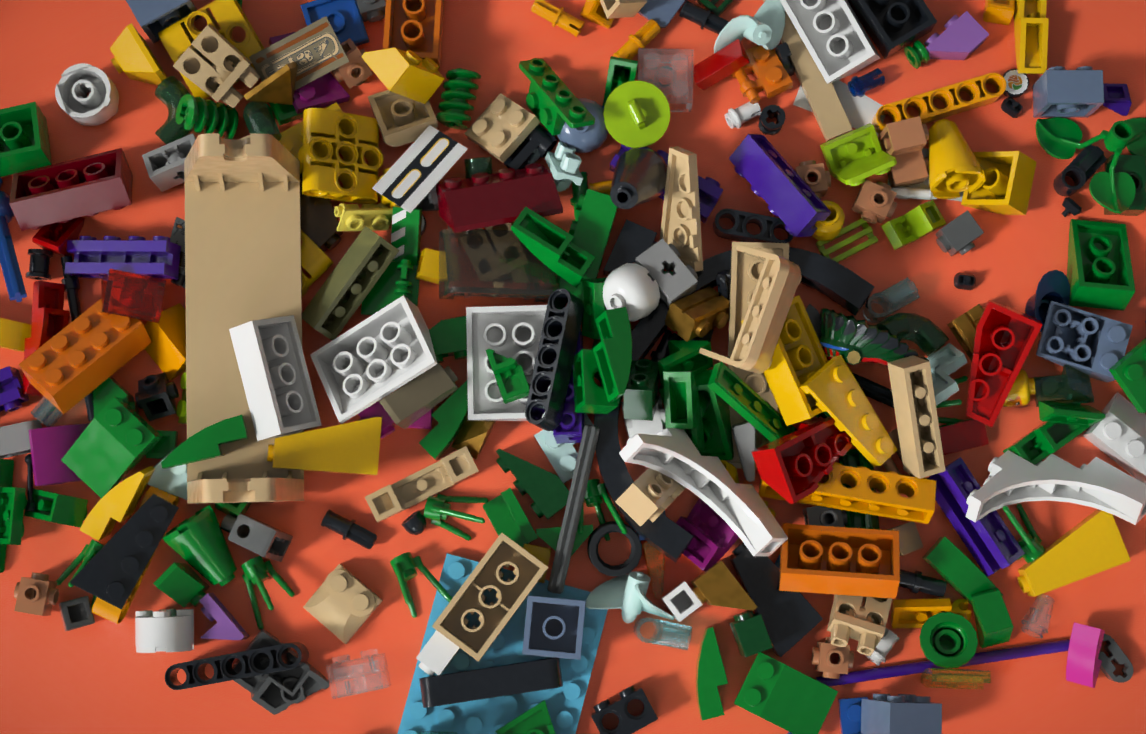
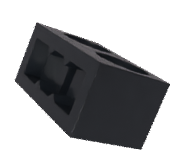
(627, 722)

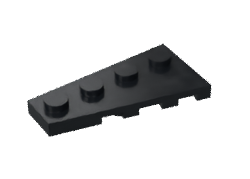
(124, 557)

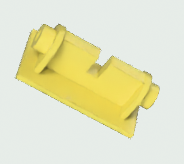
(352, 218)

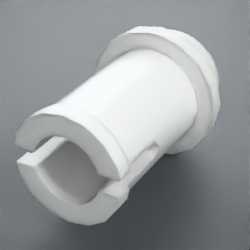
(742, 114)
(883, 647)

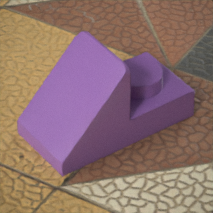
(227, 626)

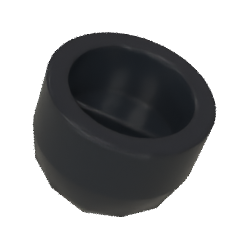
(415, 523)

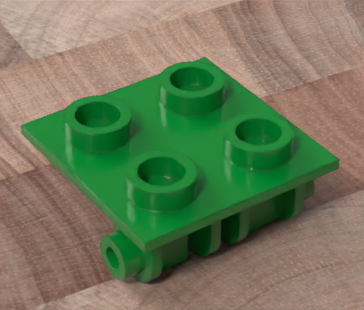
(394, 282)

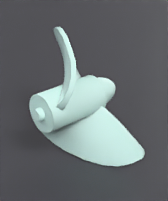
(762, 29)
(627, 594)

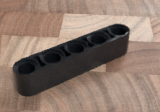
(555, 373)
(223, 666)
(491, 682)

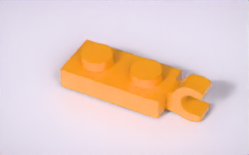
(915, 612)

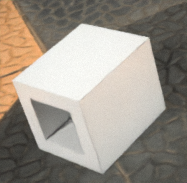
(681, 601)
(437, 654)

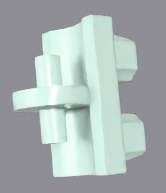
(564, 166)

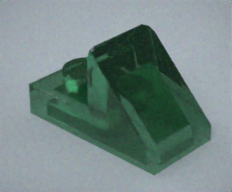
(1070, 387)

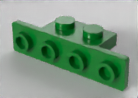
(552, 99)
(12, 507)

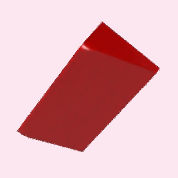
(720, 65)

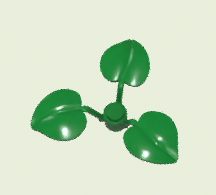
(1111, 190)

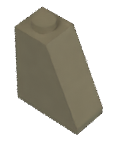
(420, 395)

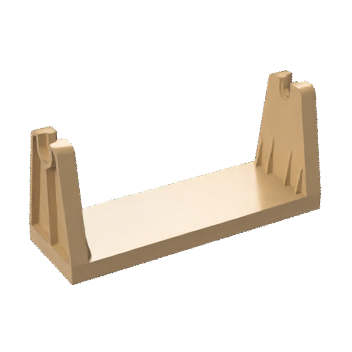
(237, 271)

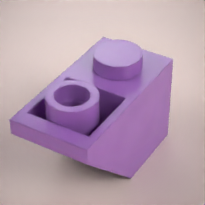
(959, 39)

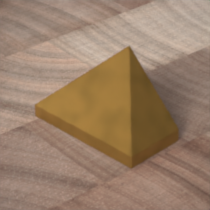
(277, 88)
(473, 435)

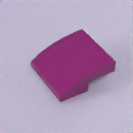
(48, 448)
(710, 535)

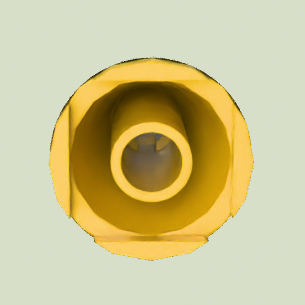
(951, 162)

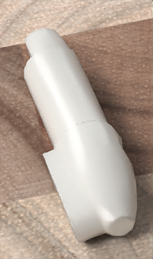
(905, 192)

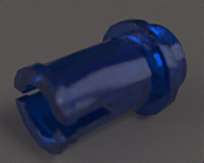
(866, 82)

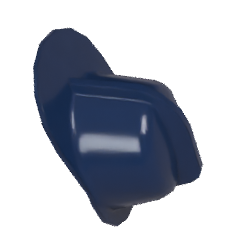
(1052, 287)

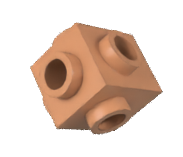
(356, 70)
(822, 177)
(875, 202)
(36, 594)
(821, 659)

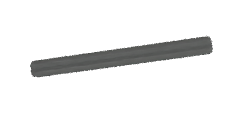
(573, 509)

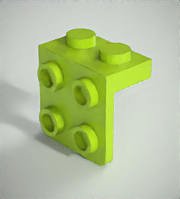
(856, 156)

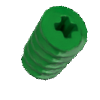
(456, 98)
(207, 115)

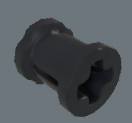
(771, 128)
(39, 264)

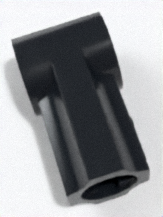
(532, 148)
(1080, 170)

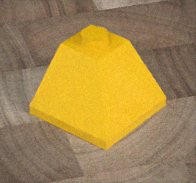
(136, 58)

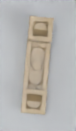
(422, 484)

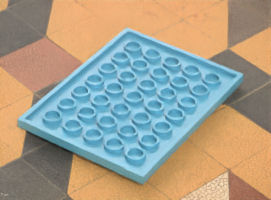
(490, 714)

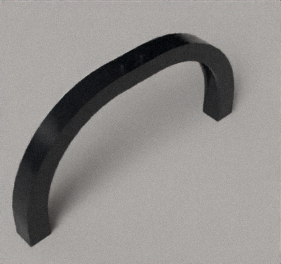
(817, 273)

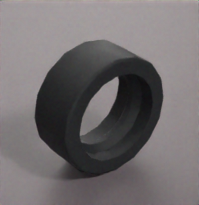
(614, 570)

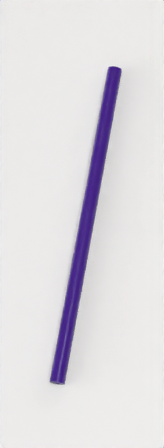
(919, 667)

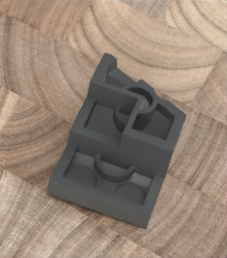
(281, 688)

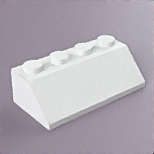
(832, 36)
(275, 377)
(1122, 436)

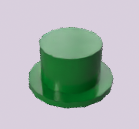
(948, 640)

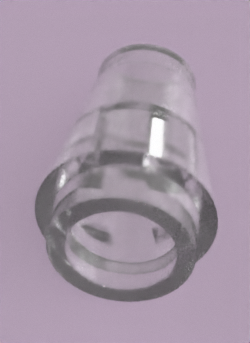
(1038, 617)

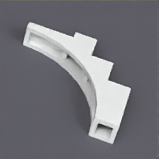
(1054, 479)
(737, 504)

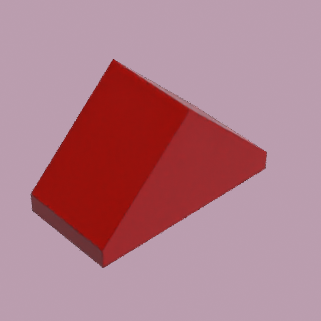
(55, 235)

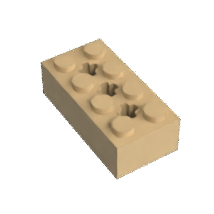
(471, 597)

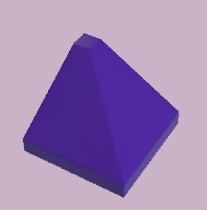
(1117, 98)

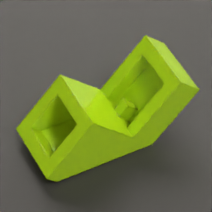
(913, 225)

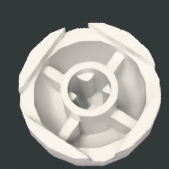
(633, 289)

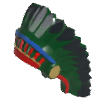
(859, 341)

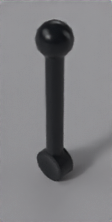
(30, 502)

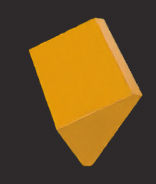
(169, 341)

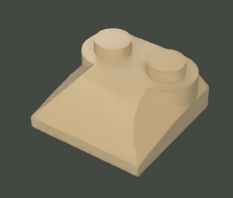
(400, 117)
(342, 603)

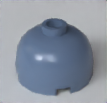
(589, 137)

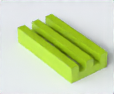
(867, 230)

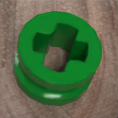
(916, 54)

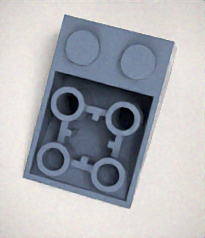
(1083, 340)

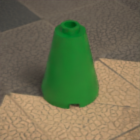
(203, 546)

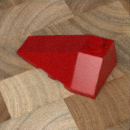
(999, 353)
(801, 458)

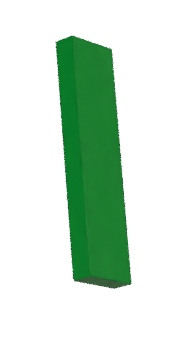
(748, 403)

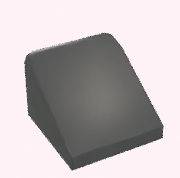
(76, 613)

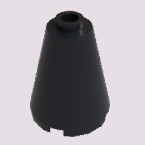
(638, 178)

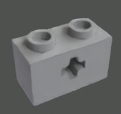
(166, 163)
(666, 257)

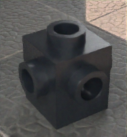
(157, 396)

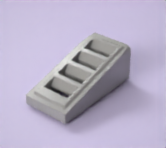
(745, 441)

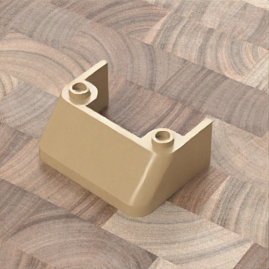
(765, 313)

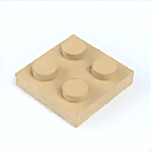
(502, 127)

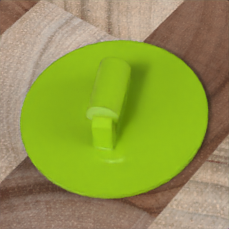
(636, 114)

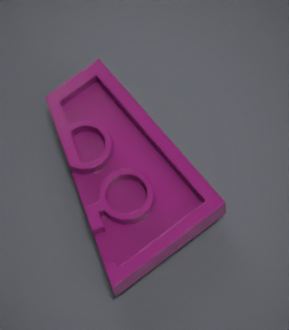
(317, 93)

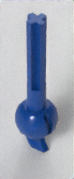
(8, 257)

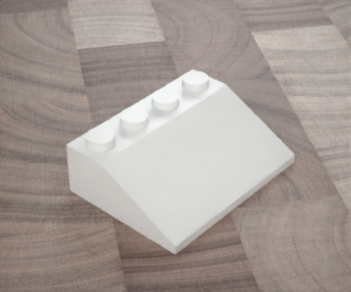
(510, 333)
(375, 358)

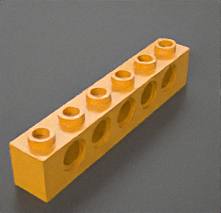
(861, 499)

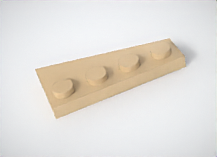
(682, 208)

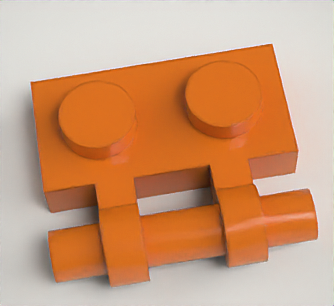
(769, 72)

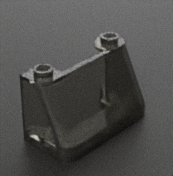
(491, 266)

